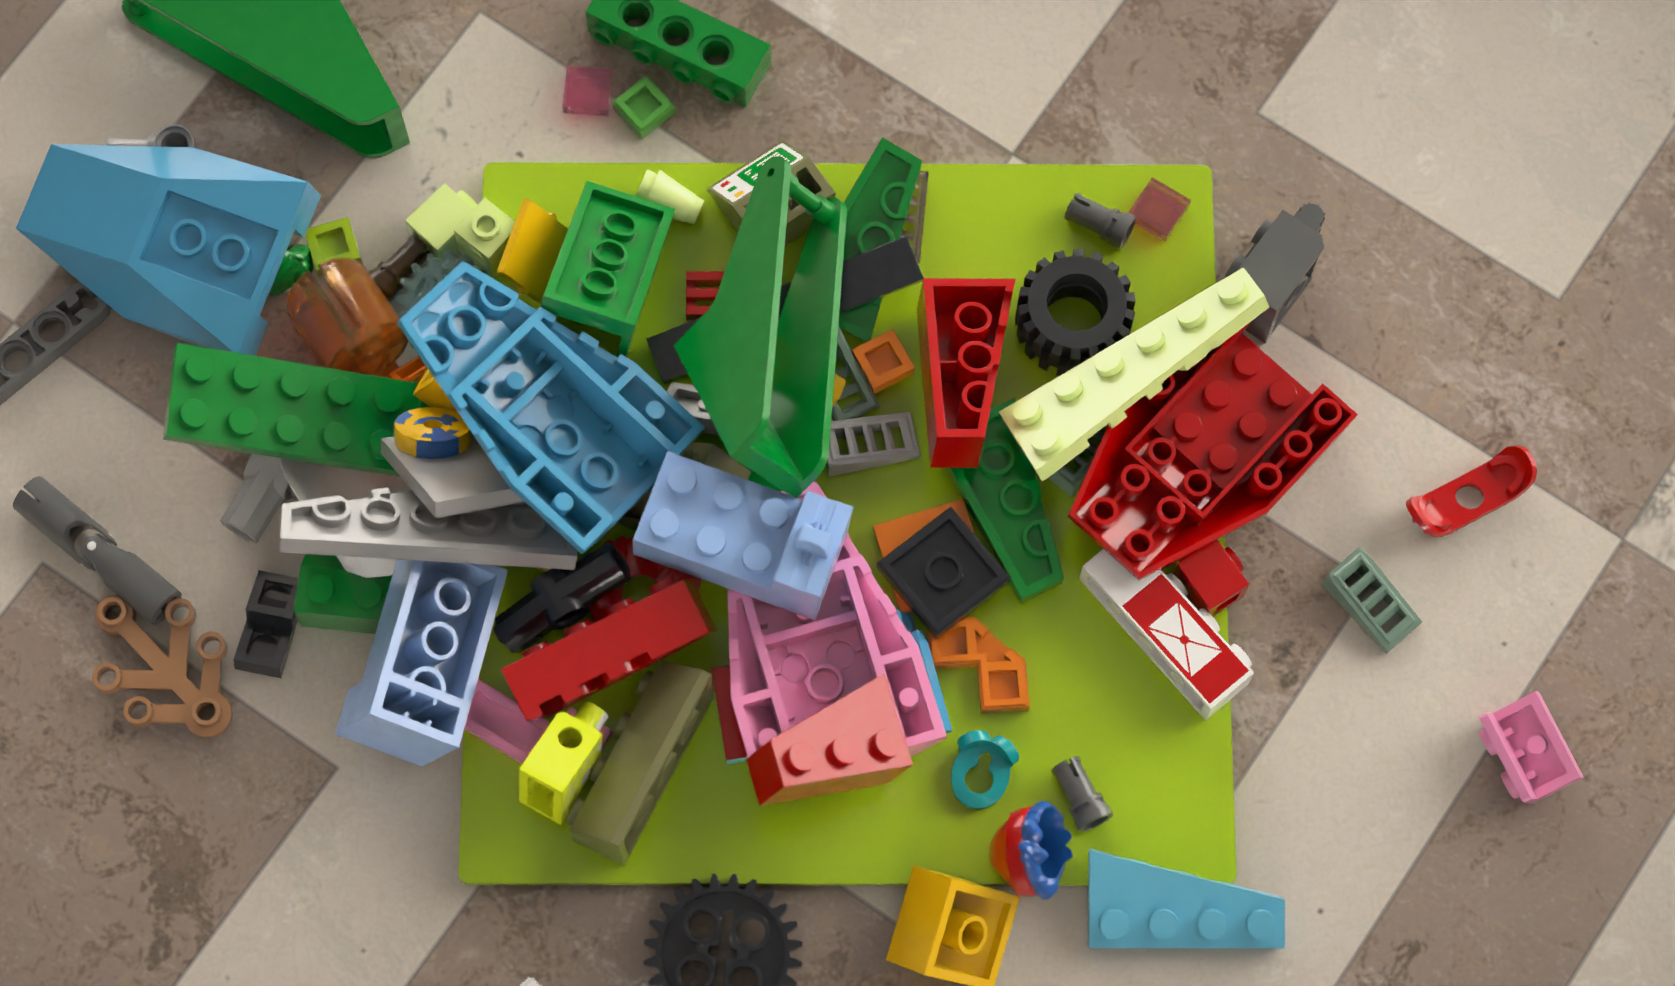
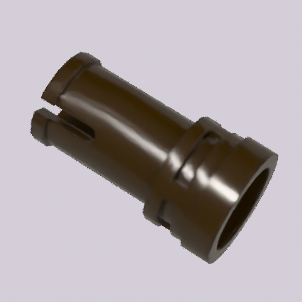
(398, 266)

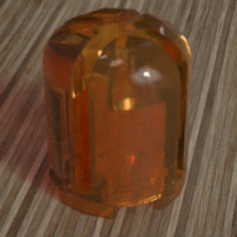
(376, 336)

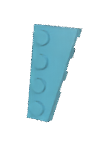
(1167, 908)

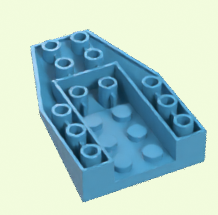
(170, 235)

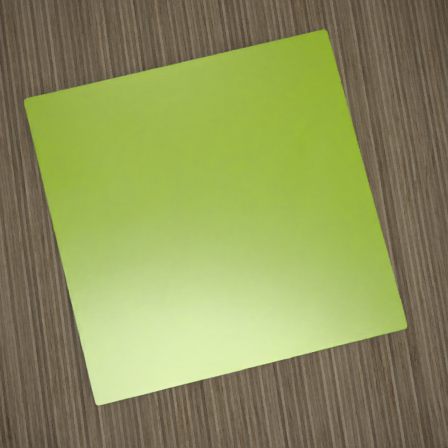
(1086, 677)

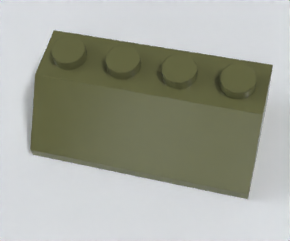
(642, 760)

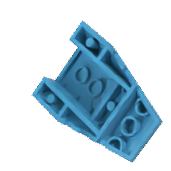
(547, 405)

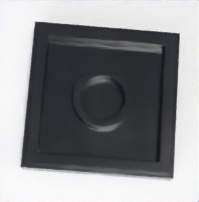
(943, 573)

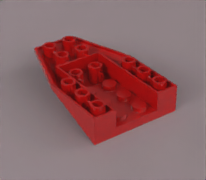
(1204, 456)

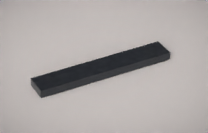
(863, 281)

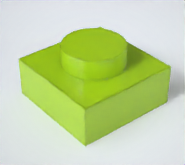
(332, 241)

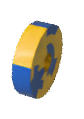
(431, 433)

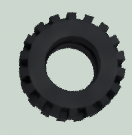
(1078, 278)

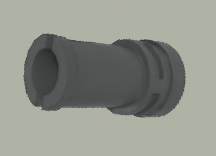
(1109, 223)
(1086, 805)

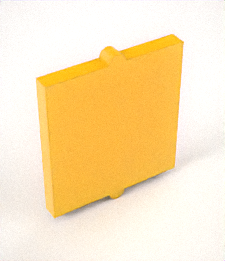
(532, 250)

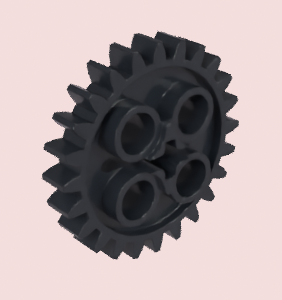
(678, 947)

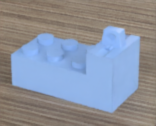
(743, 534)
(424, 660)

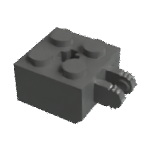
(1282, 263)

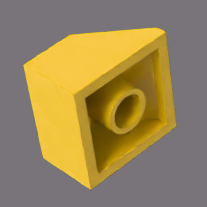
(952, 928)

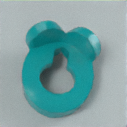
(1003, 757)

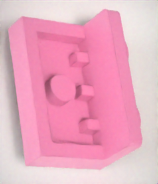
(1529, 749)

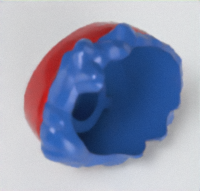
(1032, 850)

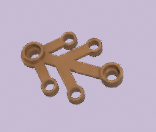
(168, 672)

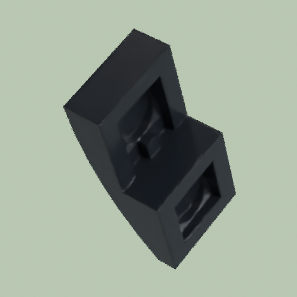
(268, 625)

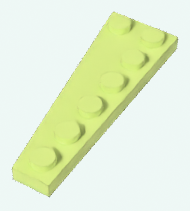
(1070, 409)

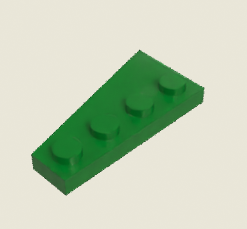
(1010, 511)

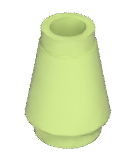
(668, 192)

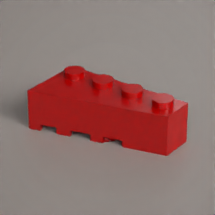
(960, 354)
(609, 649)

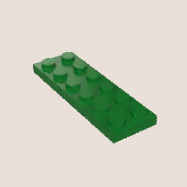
(283, 408)

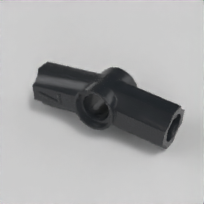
(561, 598)

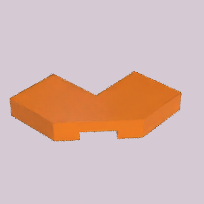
(999, 669)

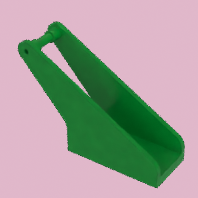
(291, 55)
(608, 261)
(766, 377)

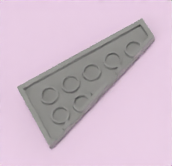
(405, 529)

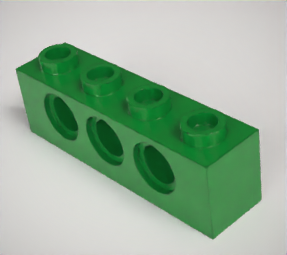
(705, 36)

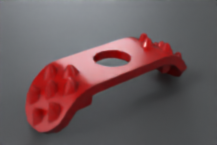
(1498, 480)

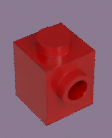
(1212, 577)

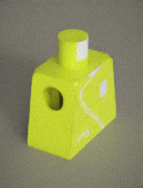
(562, 762)

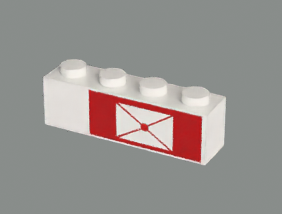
(1171, 632)

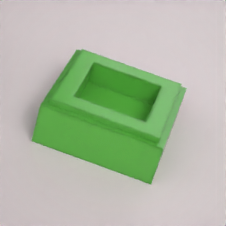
(643, 107)

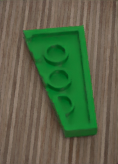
(876, 217)

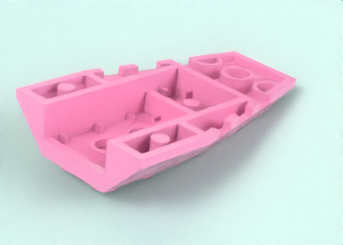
(797, 666)

